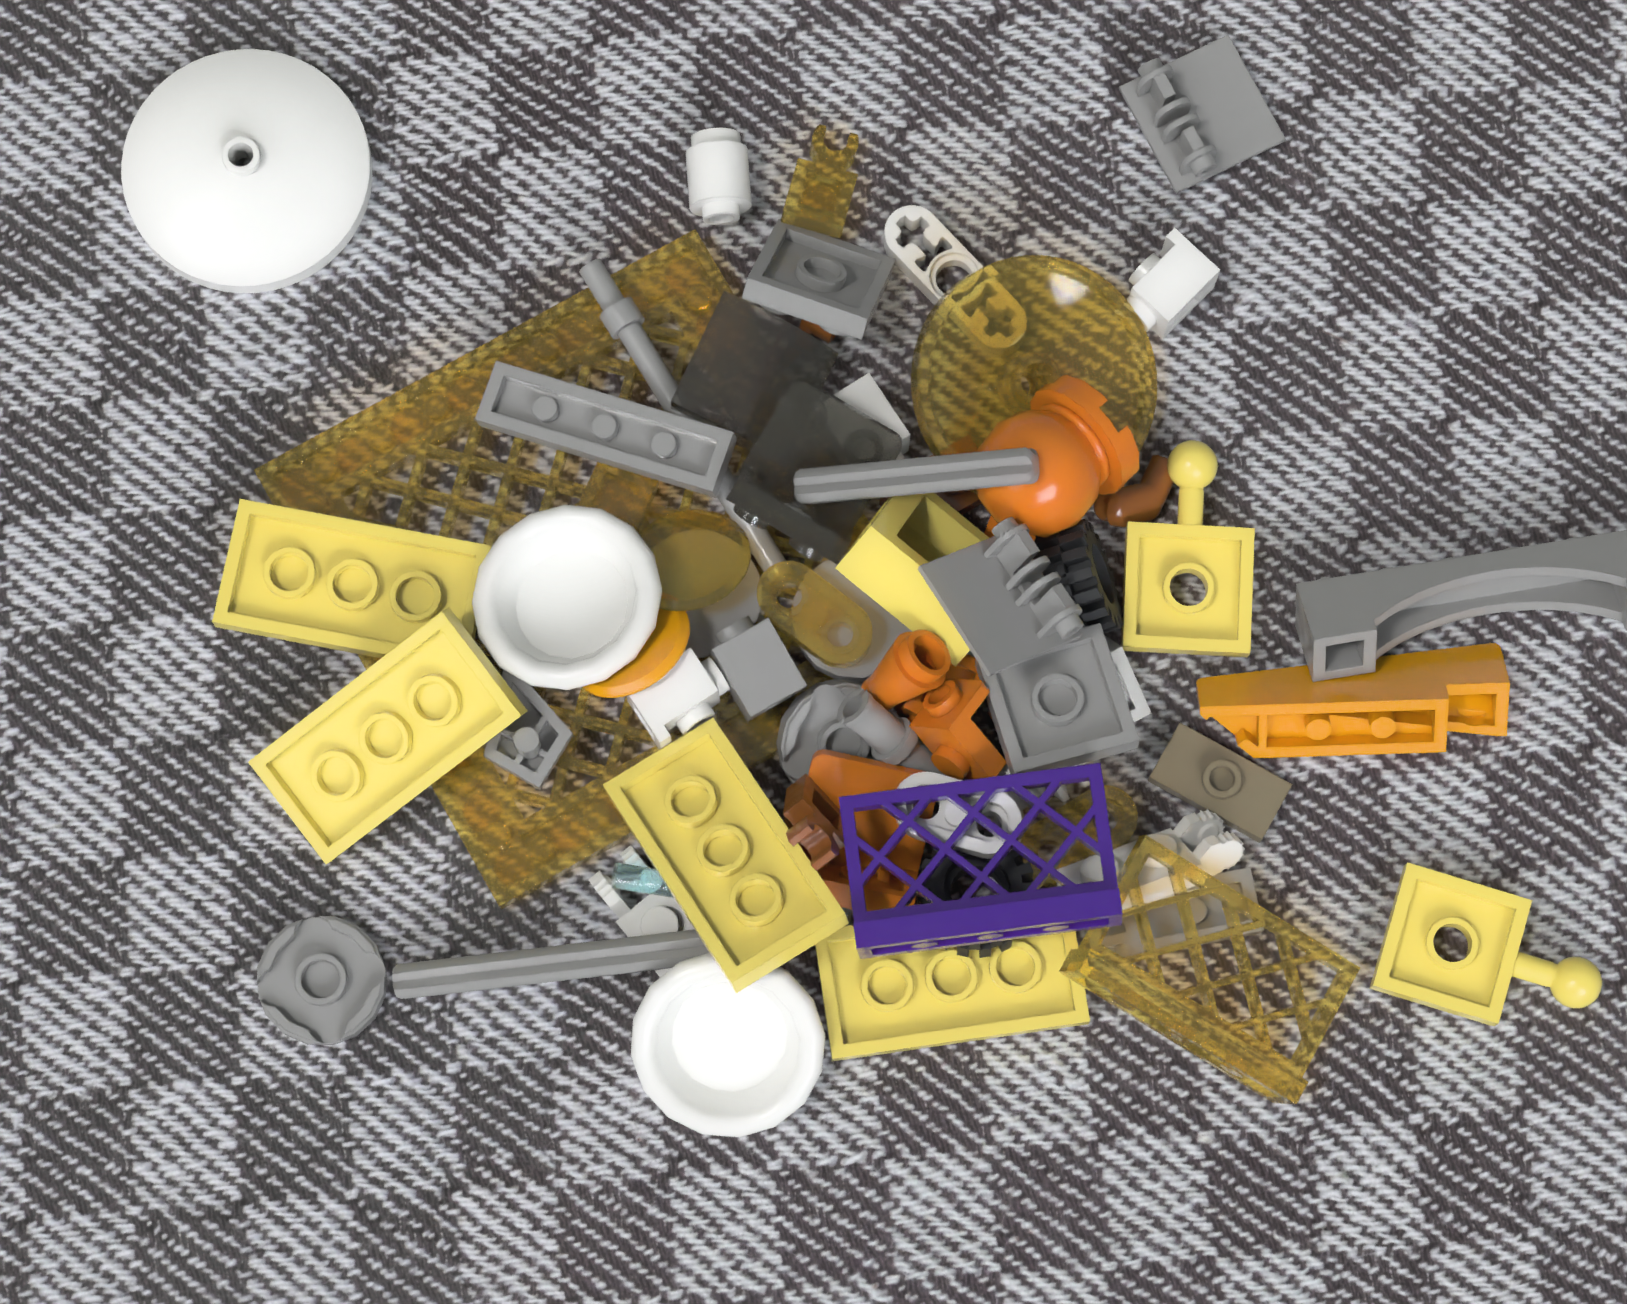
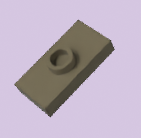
(1219, 781)

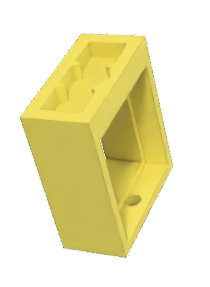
(893, 546)

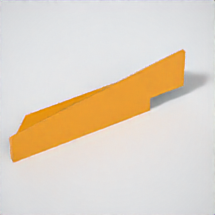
(1389, 711)

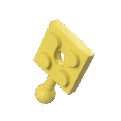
(1214, 554)
(1494, 930)

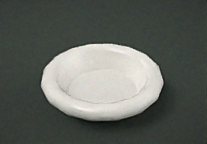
(567, 597)
(727, 1056)

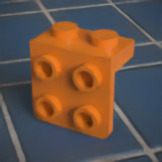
(848, 775)

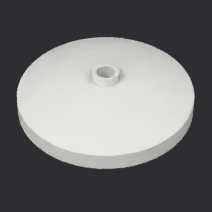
(257, 221)

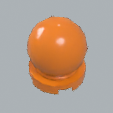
(1076, 453)

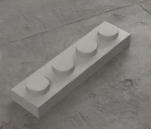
(606, 429)

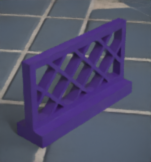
(985, 917)

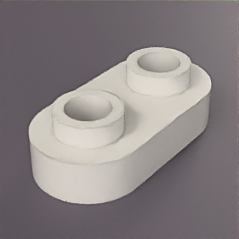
(950, 817)

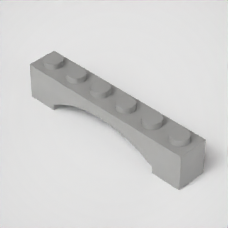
(1361, 616)

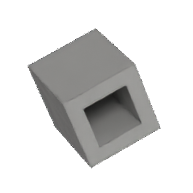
(756, 666)

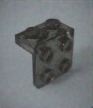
(808, 432)

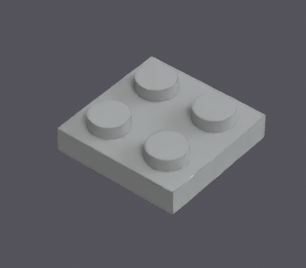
(818, 279)
(1061, 707)

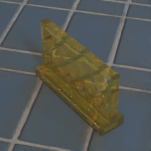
(1198, 1026)

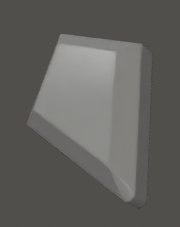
(533, 741)

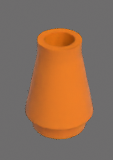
(909, 668)

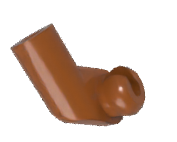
(1138, 501)

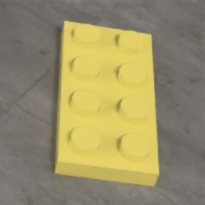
(340, 579)
(387, 735)
(725, 855)
(942, 996)

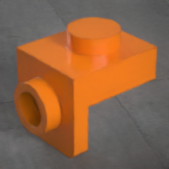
(951, 735)

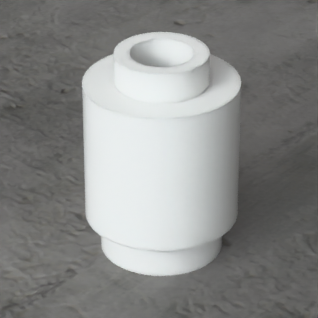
(718, 176)

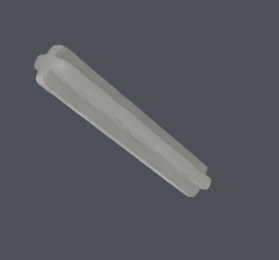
(917, 476)

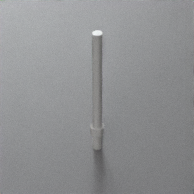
(624, 322)

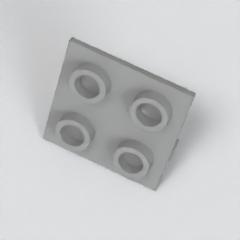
(1201, 113)
(1003, 598)

